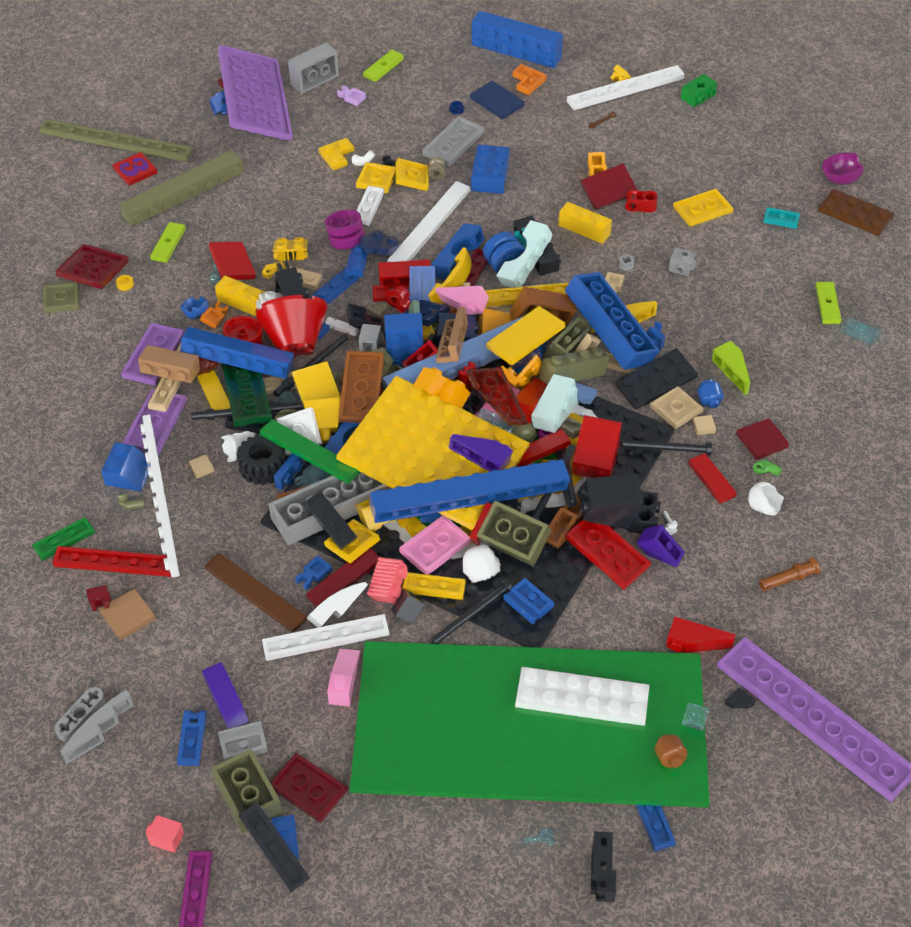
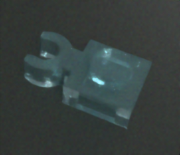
(311, 475)

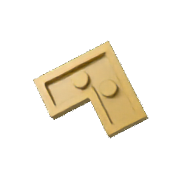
(334, 153)

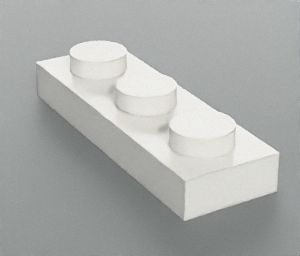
(370, 203)

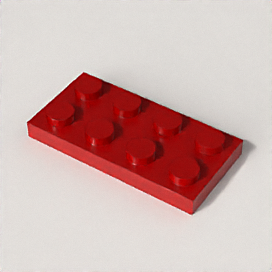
(608, 552)

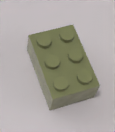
(514, 533)
(243, 784)

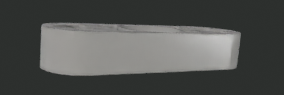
(94, 704)

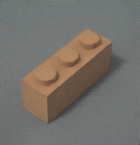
(169, 364)

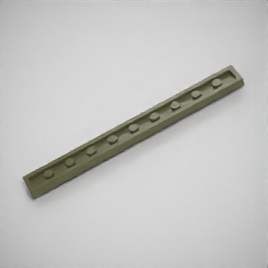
(116, 140)

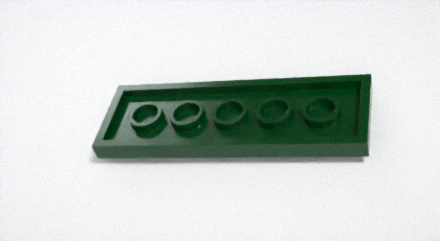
(246, 396)

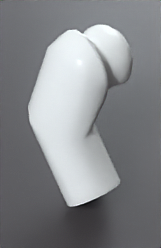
(360, 161)

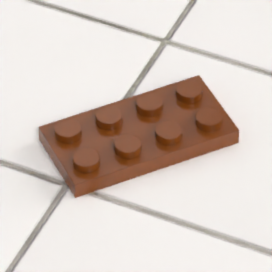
(360, 385)

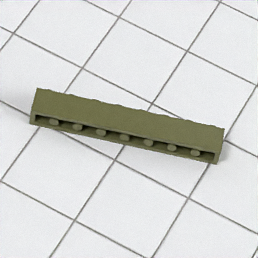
(181, 188)

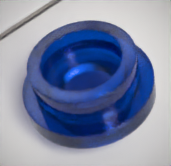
(456, 107)

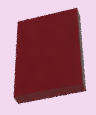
(608, 186)
(308, 787)

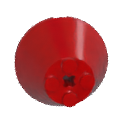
(293, 322)

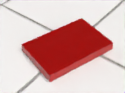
(232, 260)

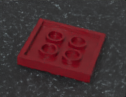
(92, 266)

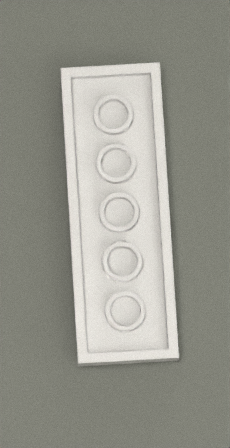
(582, 696)

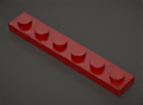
(110, 561)

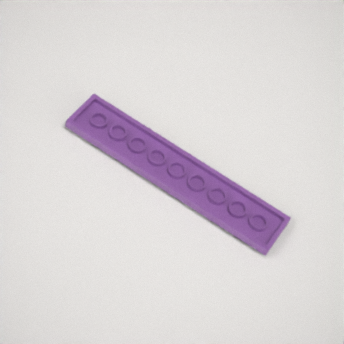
(817, 719)

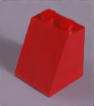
(596, 447)

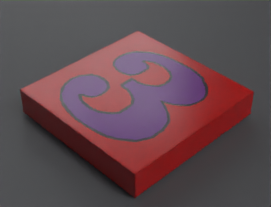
(135, 169)

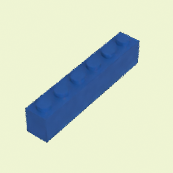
(237, 352)

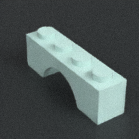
(515, 272)

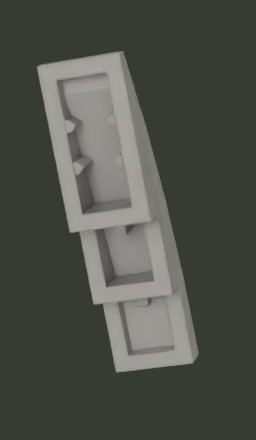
(92, 731)

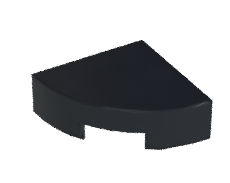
(740, 699)

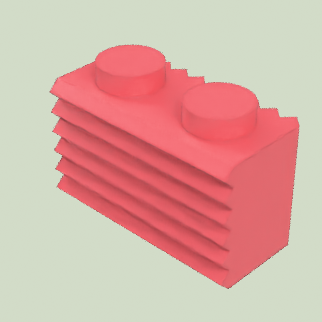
(387, 580)

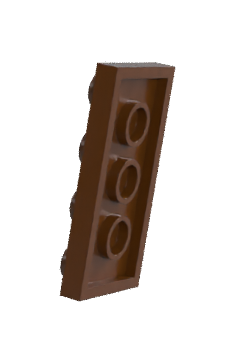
(856, 212)

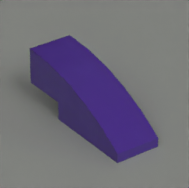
(225, 696)

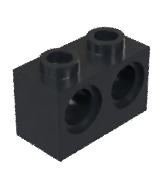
(646, 515)

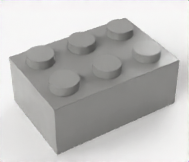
(313, 68)

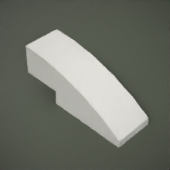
(336, 604)

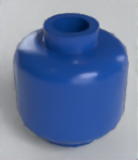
(710, 393)

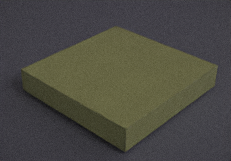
(61, 297)

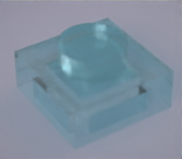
(695, 716)

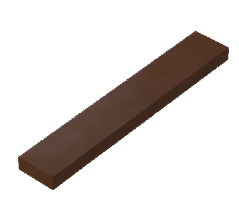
(256, 593)

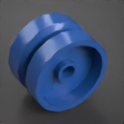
(502, 248)

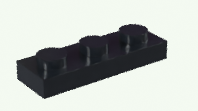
(330, 520)

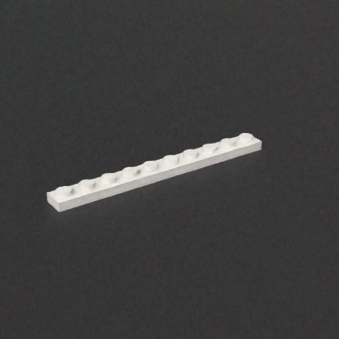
(160, 499)

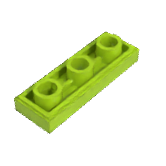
(383, 65)
(168, 242)
(828, 303)

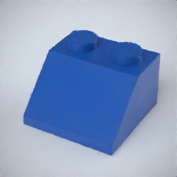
(126, 467)

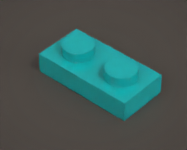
(781, 218)

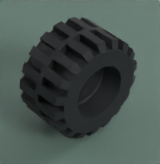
(264, 470)

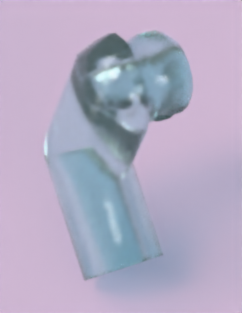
(215, 277)

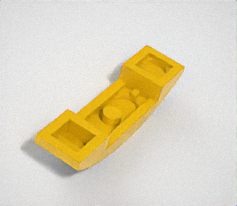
(457, 276)

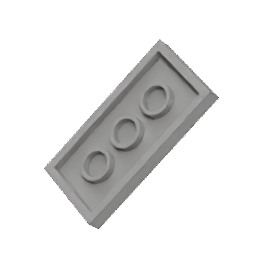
(454, 140)

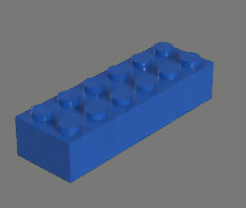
(517, 39)
(611, 320)

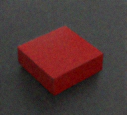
(379, 292)

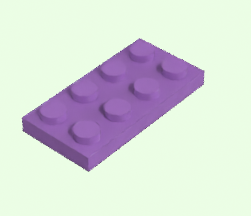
(156, 336)
(161, 421)

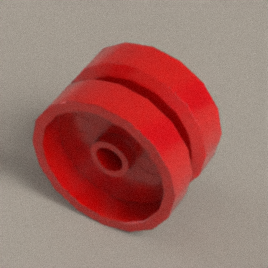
(244, 328)

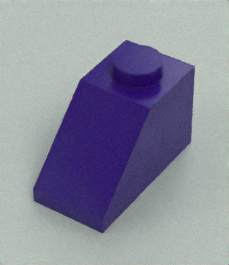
(660, 545)

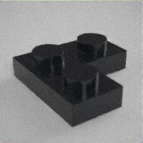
(357, 317)

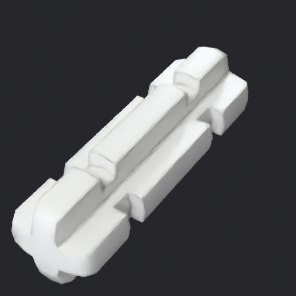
(341, 326)

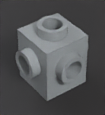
(682, 262)

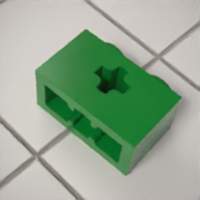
(698, 90)

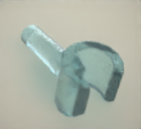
(543, 836)

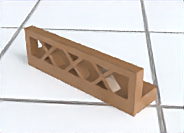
(456, 340)

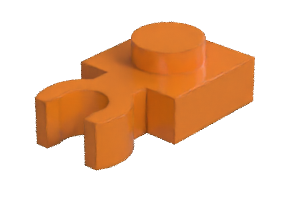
(214, 316)

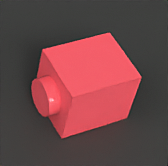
(165, 833)

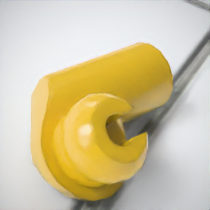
(270, 269)

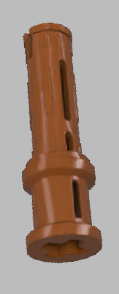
(798, 572)

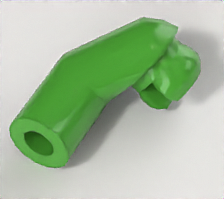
(765, 466)

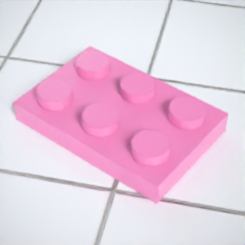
(435, 545)

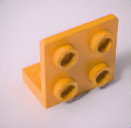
(520, 381)

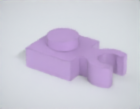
(351, 96)

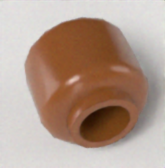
(670, 751)

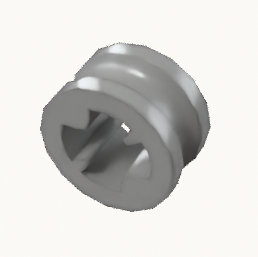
(622, 262)

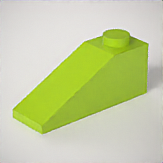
(732, 363)

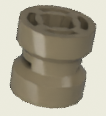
(436, 168)

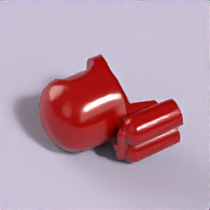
(398, 298)

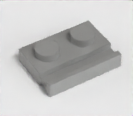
(241, 739)

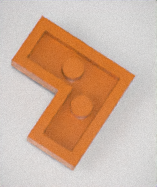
(529, 77)

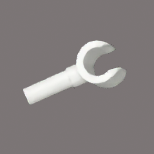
(671, 525)

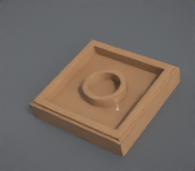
(127, 614)

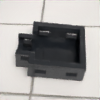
(603, 853)

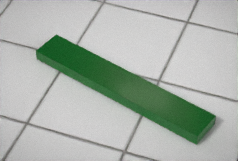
(308, 451)

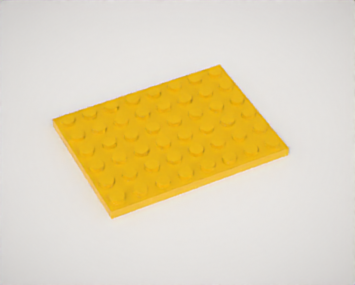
(409, 438)

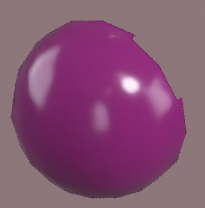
(842, 168)

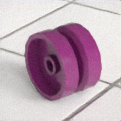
(344, 228)

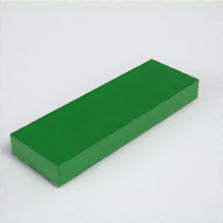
(65, 537)

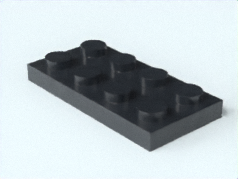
(656, 379)

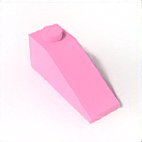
(471, 297)
(343, 677)

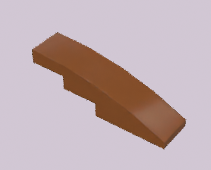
(563, 522)

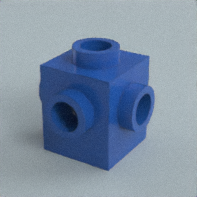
(217, 103)

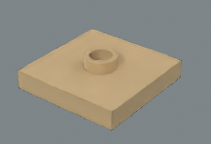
(676, 407)

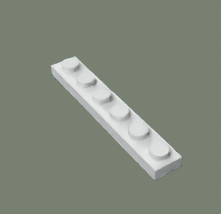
(325, 637)

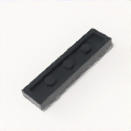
(273, 847)

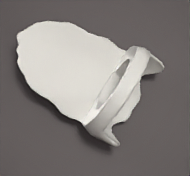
(232, 442)

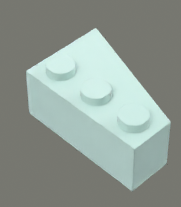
(555, 404)

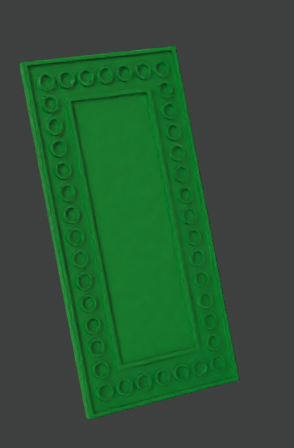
(449, 727)

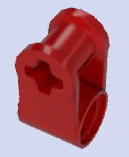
(643, 201)

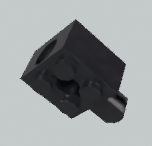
(289, 281)

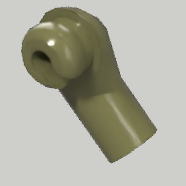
(128, 503)

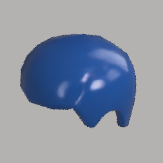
(194, 308)

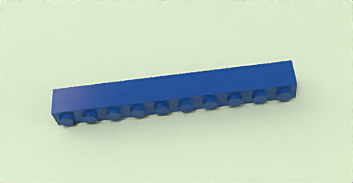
(468, 491)

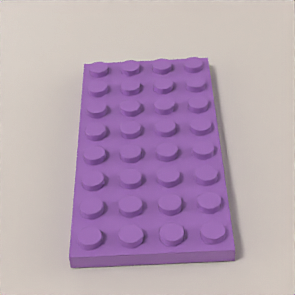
(254, 93)

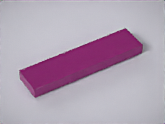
(196, 889)

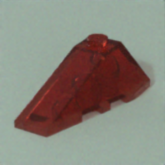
(496, 390)

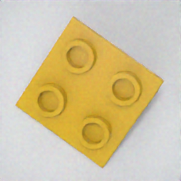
(283, 245)

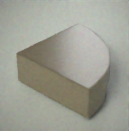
(378, 310)

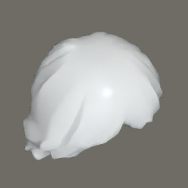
(765, 498)
(480, 563)

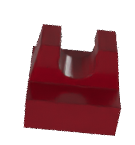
(99, 597)

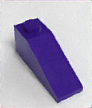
(483, 452)

